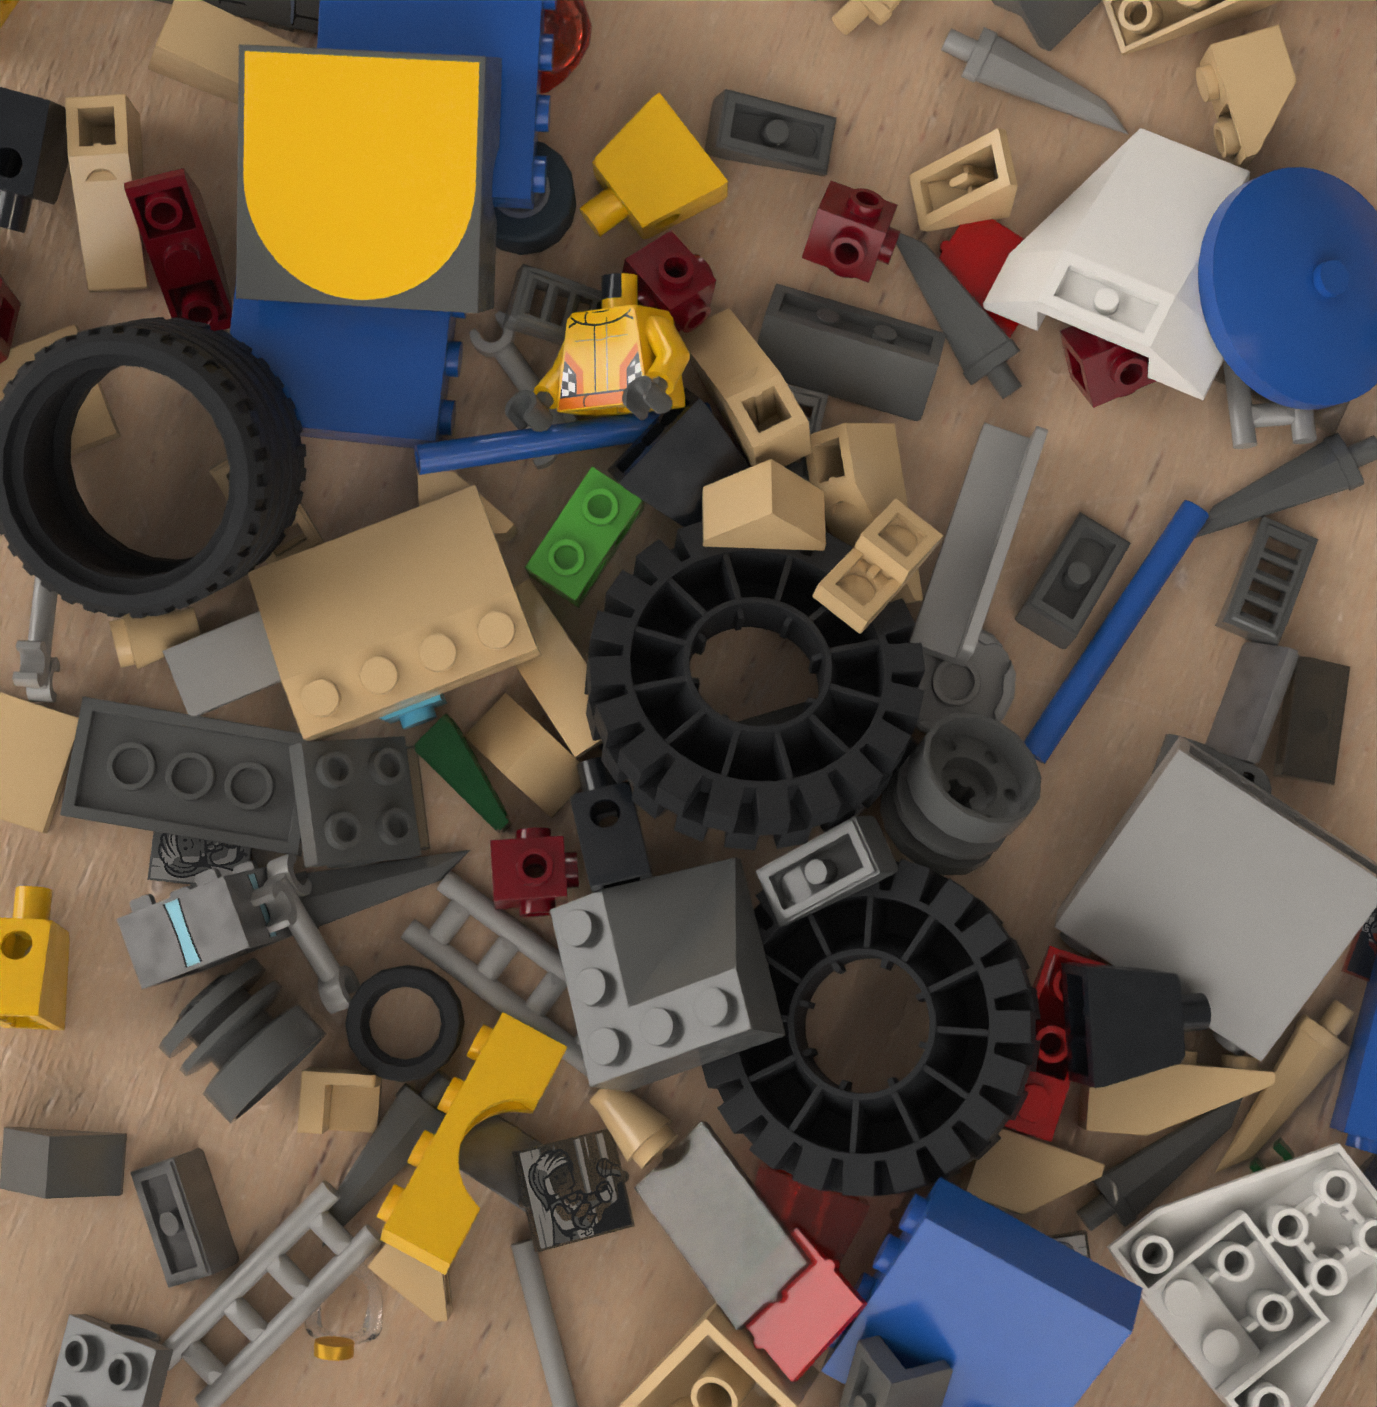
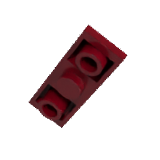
(182, 247)

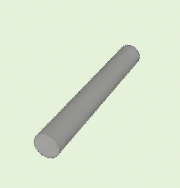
(544, 1324)

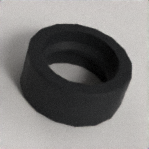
(360, 1034)

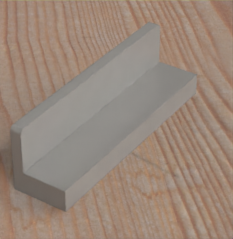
(976, 543)
(223, 665)

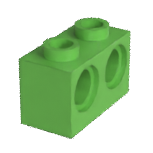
(585, 537)

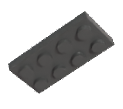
(183, 776)

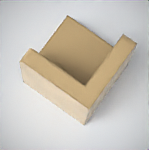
(339, 1100)

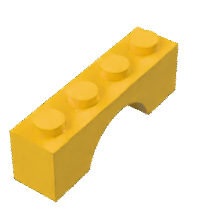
(435, 1209)

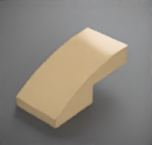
(877, 566)

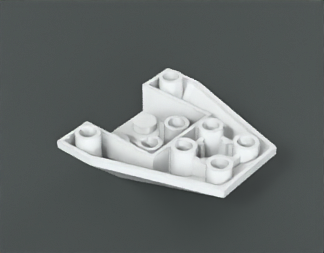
(1127, 259)
(1263, 1276)

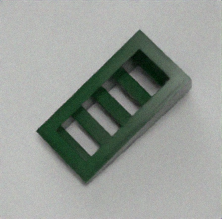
(453, 759)

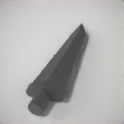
(970, 331)
(1310, 476)
(356, 888)
(391, 1145)
(1146, 1174)

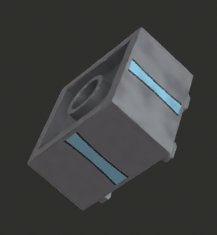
(198, 925)

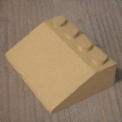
(392, 615)

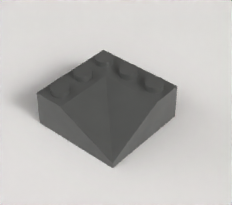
(666, 974)

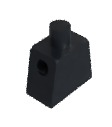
(35, 139)
(677, 459)
(615, 852)
(1125, 1021)

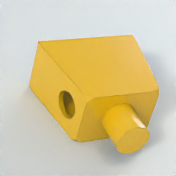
(653, 175)
(33, 985)

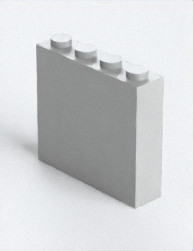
(1223, 893)

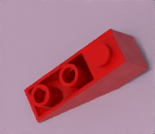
(1050, 1082)

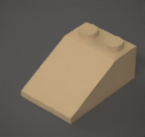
(718, 1369)

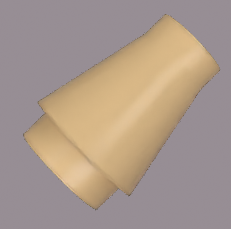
(144, 639)
(634, 1124)

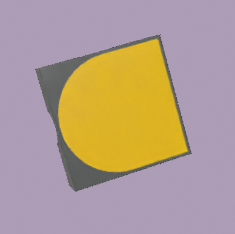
(367, 178)

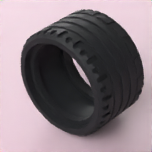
(38, 491)

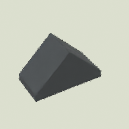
(62, 1162)

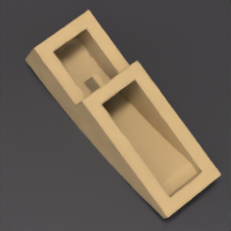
(558, 674)

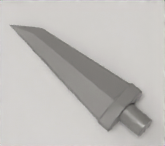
(1014, 71)

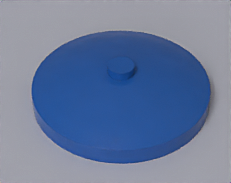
(1294, 287)

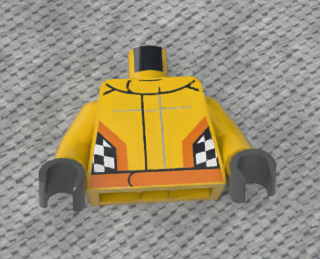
(609, 363)

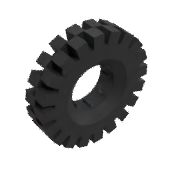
(729, 772)
(956, 1093)

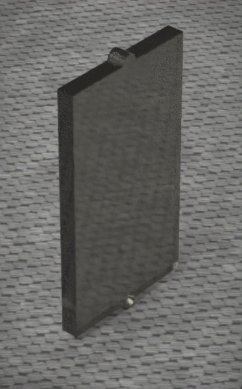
(722, 1225)

